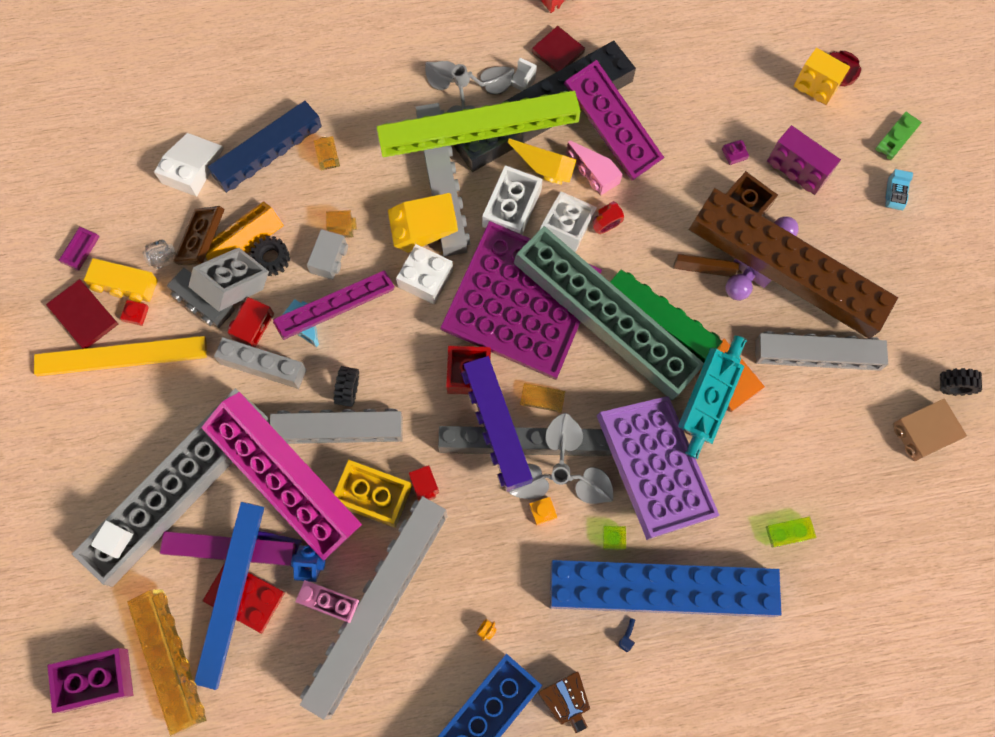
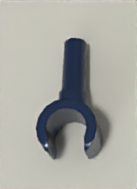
(626, 643)

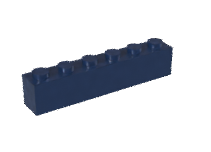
(265, 146)

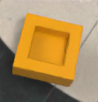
(543, 511)

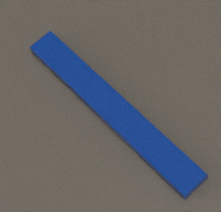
(229, 595)

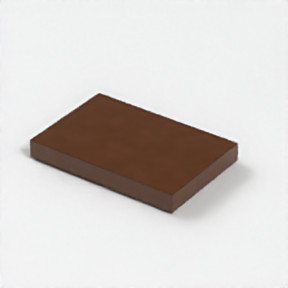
(198, 235)

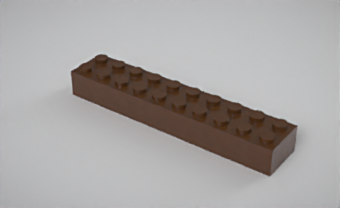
(793, 264)

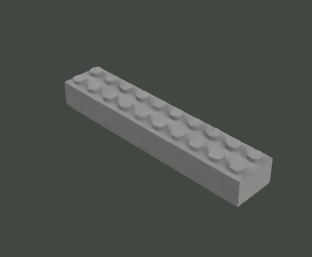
(159, 502)
(374, 609)

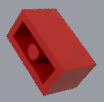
(250, 322)

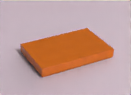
(747, 385)

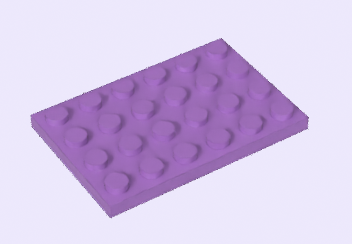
(652, 462)

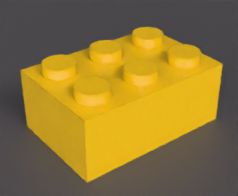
(373, 493)

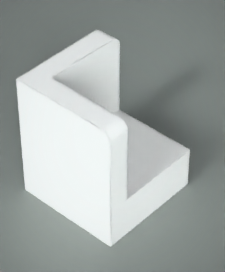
(524, 75)
(111, 539)

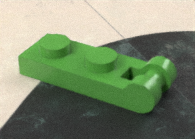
(898, 135)

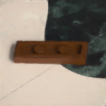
(706, 265)

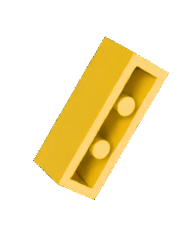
(120, 280)

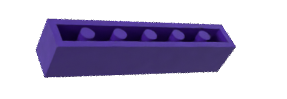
(497, 423)

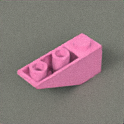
(597, 168)
(327, 601)

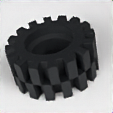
(267, 245)
(960, 382)
(346, 386)

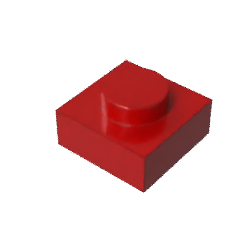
(134, 312)

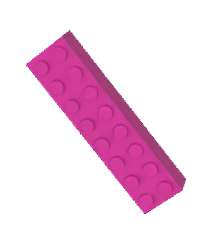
(280, 475)

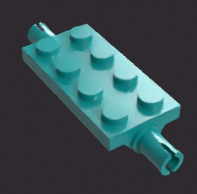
(712, 395)

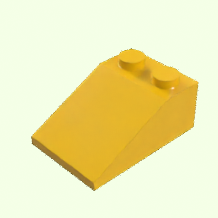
(553, 166)
(422, 221)

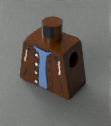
(567, 701)

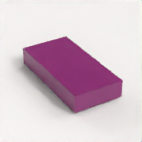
(79, 248)

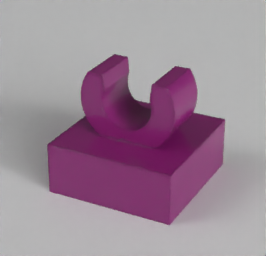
(735, 152)

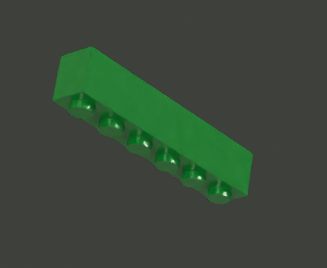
(673, 320)

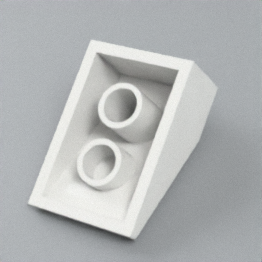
(187, 164)
(569, 219)

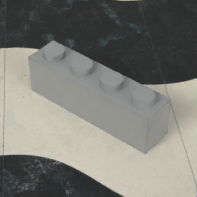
(260, 363)

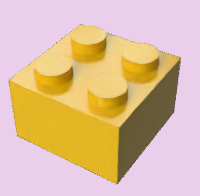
(821, 76)

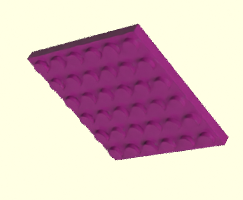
(509, 310)

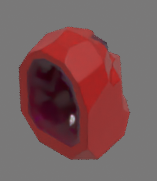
(608, 218)

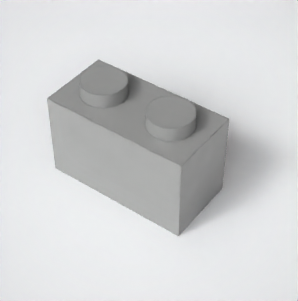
(327, 254)

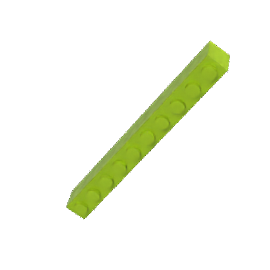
(478, 123)

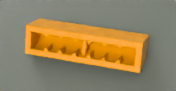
(246, 231)

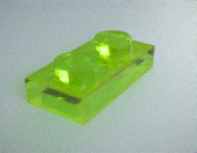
(791, 532)

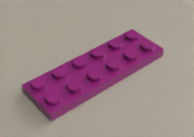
(614, 120)

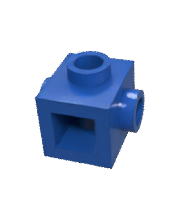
(306, 564)

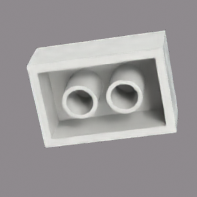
(513, 200)

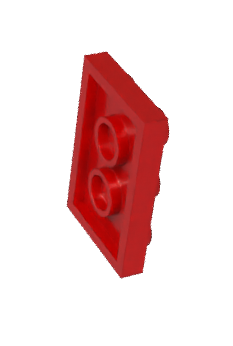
(257, 601)

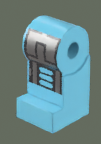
(898, 189)

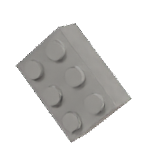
(228, 279)

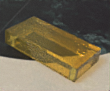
(542, 397)

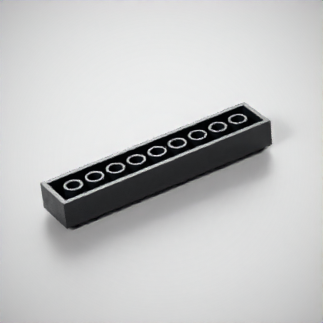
(612, 60)

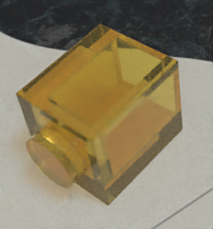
(326, 153)
(341, 223)

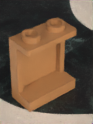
(929, 430)

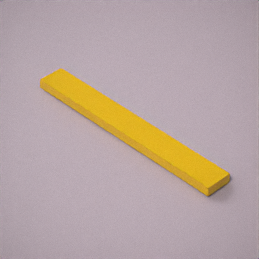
(120, 356)

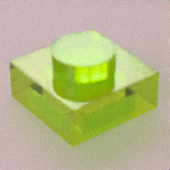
(614, 537)

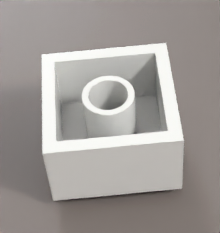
(424, 274)

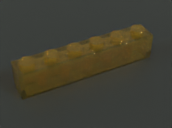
(166, 661)

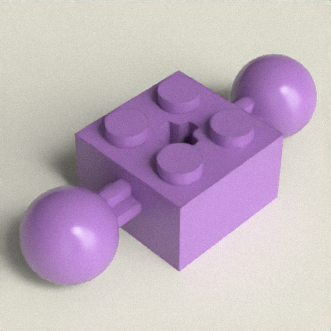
(740, 285)

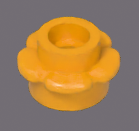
(486, 630)

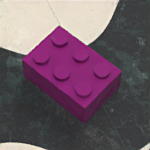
(803, 160)
(90, 680)

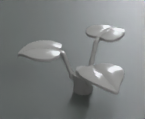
(443, 73)
(567, 435)

